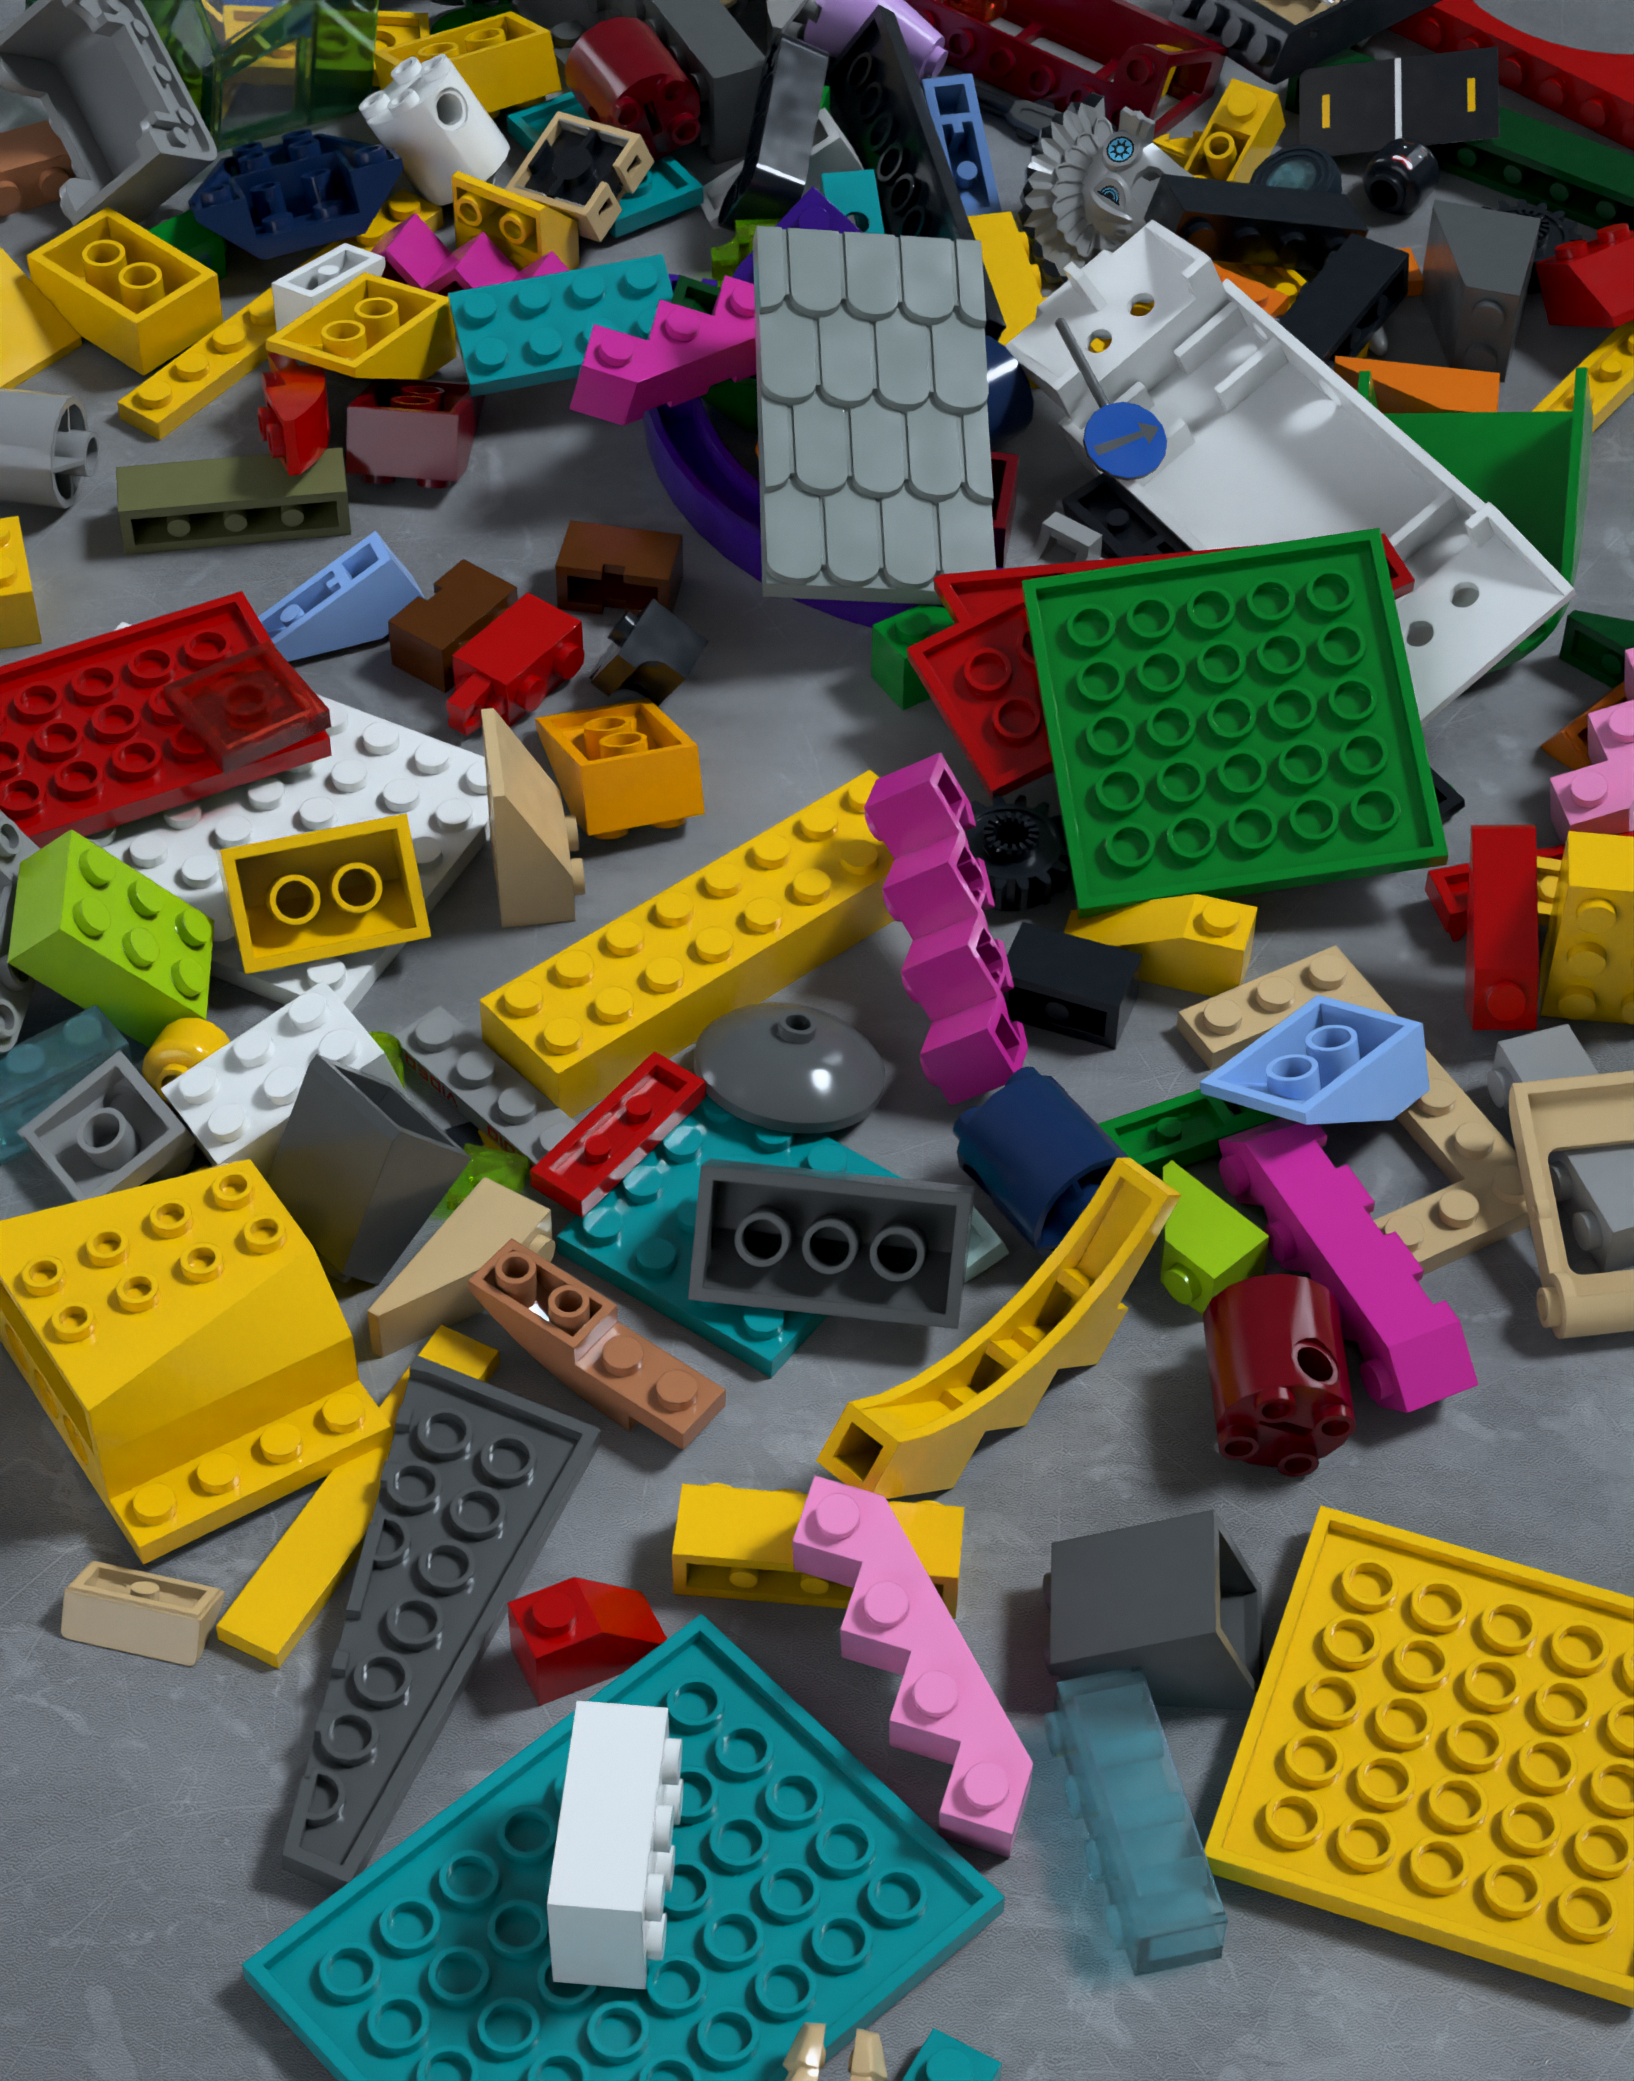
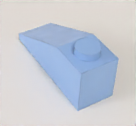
(342, 602)

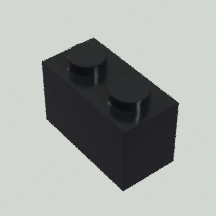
(1072, 985)

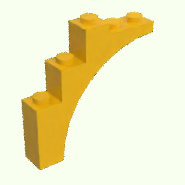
(1062, 1318)

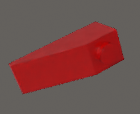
(1502, 928)

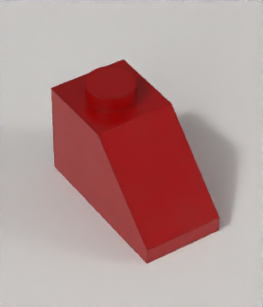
(579, 1635)

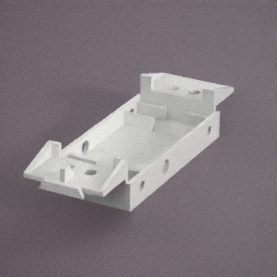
(1284, 451)

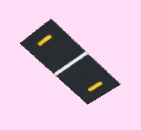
(1413, 97)

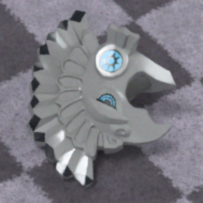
(1088, 185)

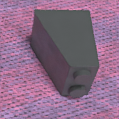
(1478, 282)
(360, 1169)
(1162, 1600)

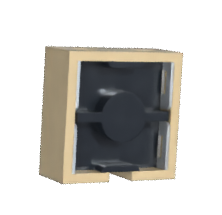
(583, 171)

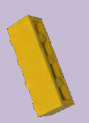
(1009, 270)
(742, 1547)

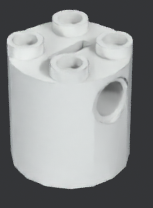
(435, 127)

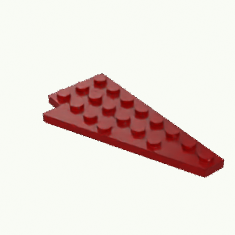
(986, 671)

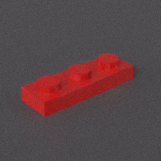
(618, 1134)

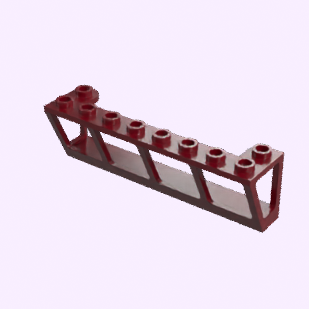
(1101, 30)

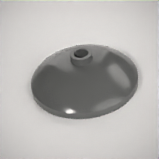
(789, 1068)

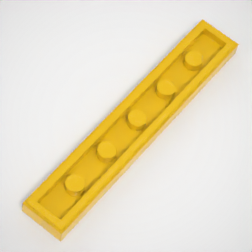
(330, 1529)

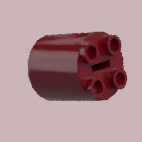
(634, 84)
(1278, 1373)

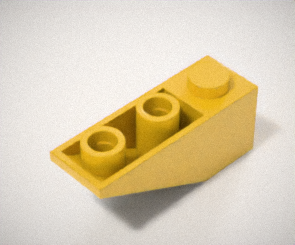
(1238, 134)

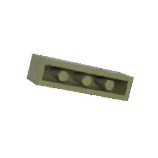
(230, 502)

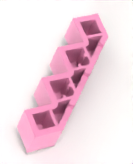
(1601, 794)
(905, 1629)

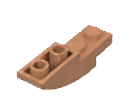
(588, 1350)

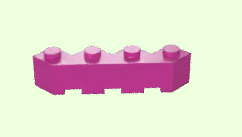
(423, 261)
(676, 362)
(942, 900)
(1325, 1228)

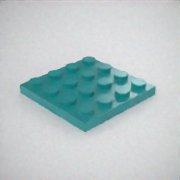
(646, 1229)

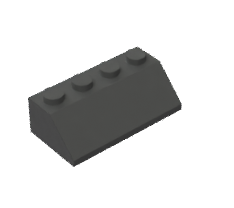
(831, 1243)

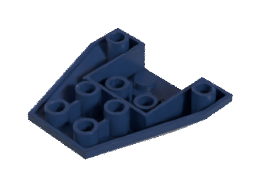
(296, 192)

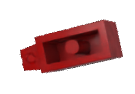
(514, 663)

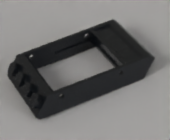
(1278, 48)

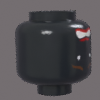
(1401, 176)

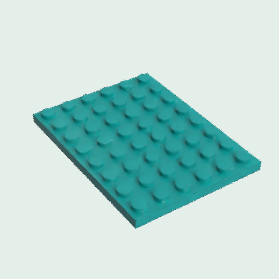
(787, 1907)

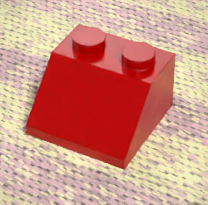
(1590, 280)

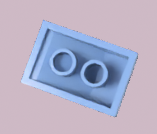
(1328, 1066)

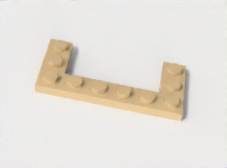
(1473, 1155)

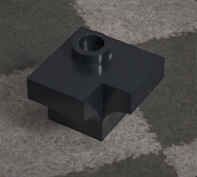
(648, 654)

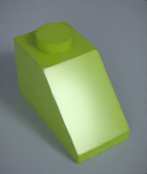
(1205, 1243)

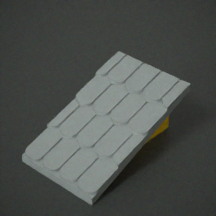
(870, 414)

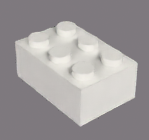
(247, 1089)
(614, 1845)

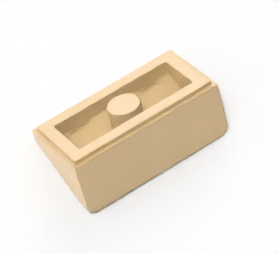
(140, 1613)

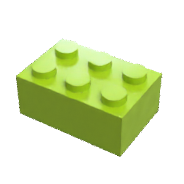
(110, 938)

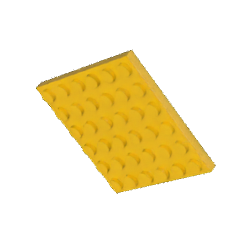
(1445, 1755)

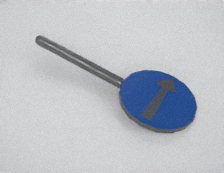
(1119, 436)

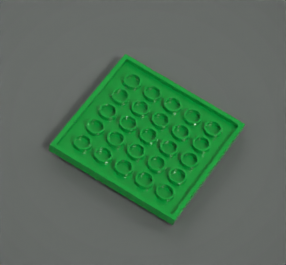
(1232, 722)

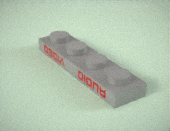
(482, 1086)

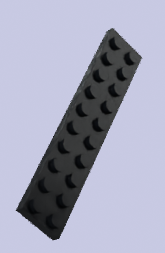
(892, 131)

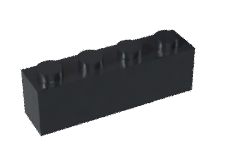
(1255, 221)
(1348, 298)

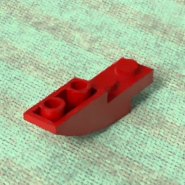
(295, 413)

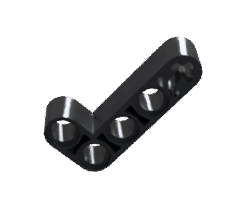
(779, 133)

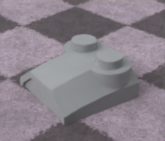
(109, 1134)

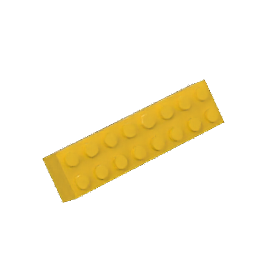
(695, 952)

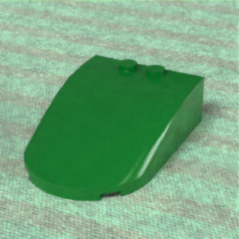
(1525, 466)

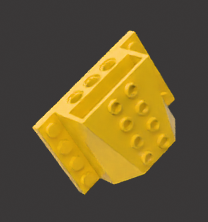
(185, 1350)

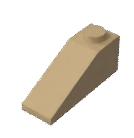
(435, 1282)

